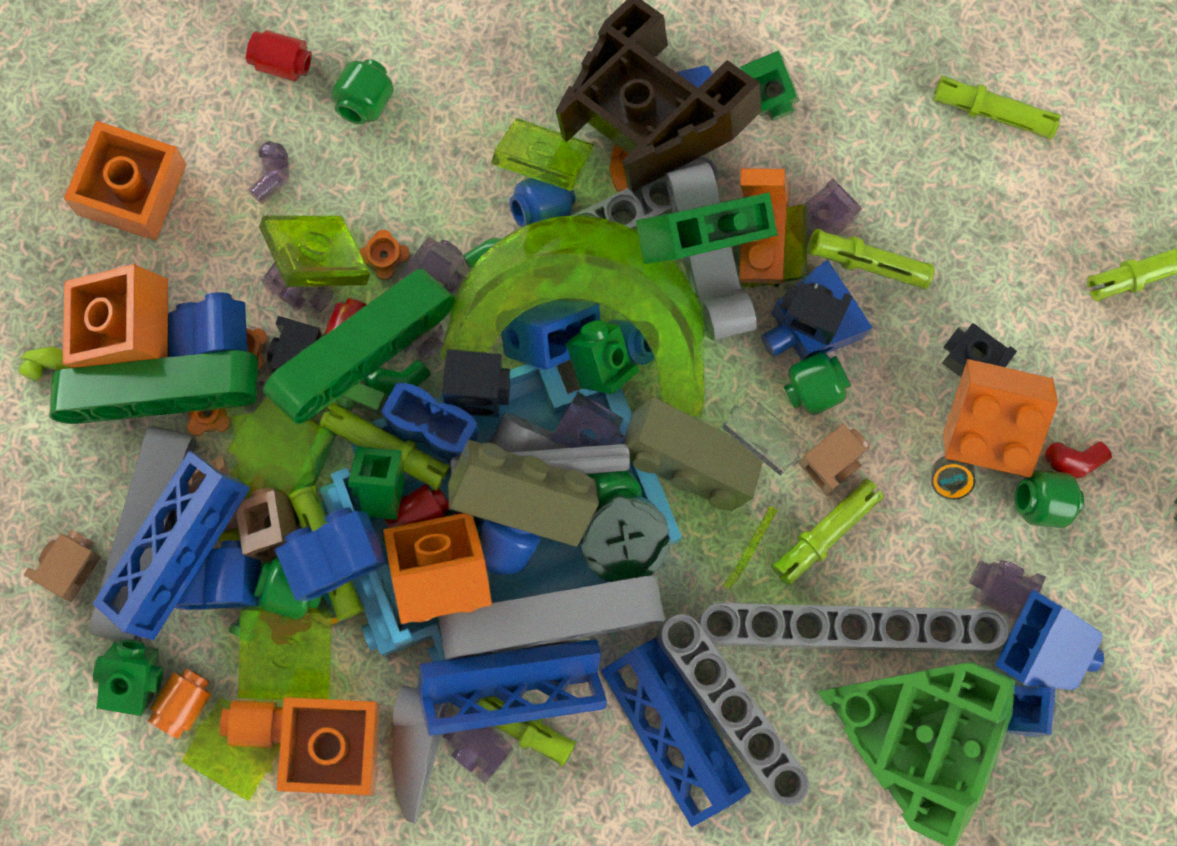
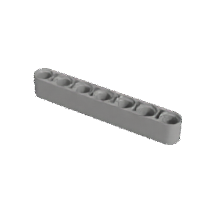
(872, 623)

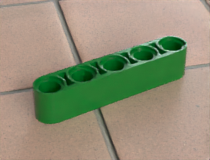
(358, 346)
(154, 387)

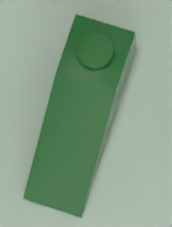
(706, 228)

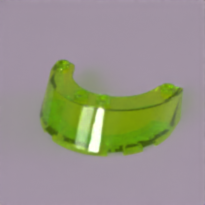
(593, 263)

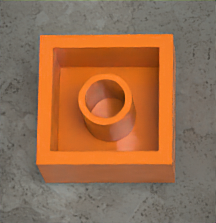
(125, 180)
(115, 317)
(999, 418)
(437, 568)
(328, 746)

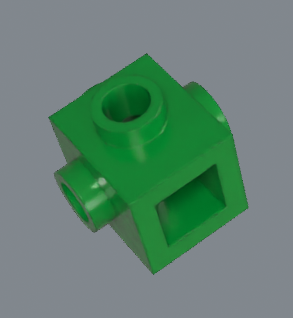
(127, 677)

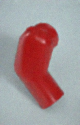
(1077, 462)

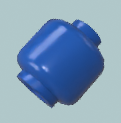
(539, 201)
(506, 548)

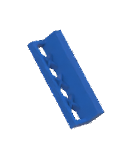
(175, 553)
(508, 678)
(682, 726)

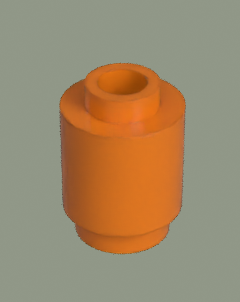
(179, 702)
(252, 724)

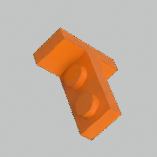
(765, 258)

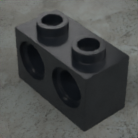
(476, 382)

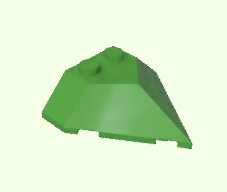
(930, 739)

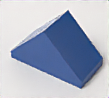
(1032, 711)

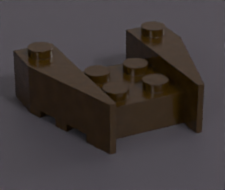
(650, 106)

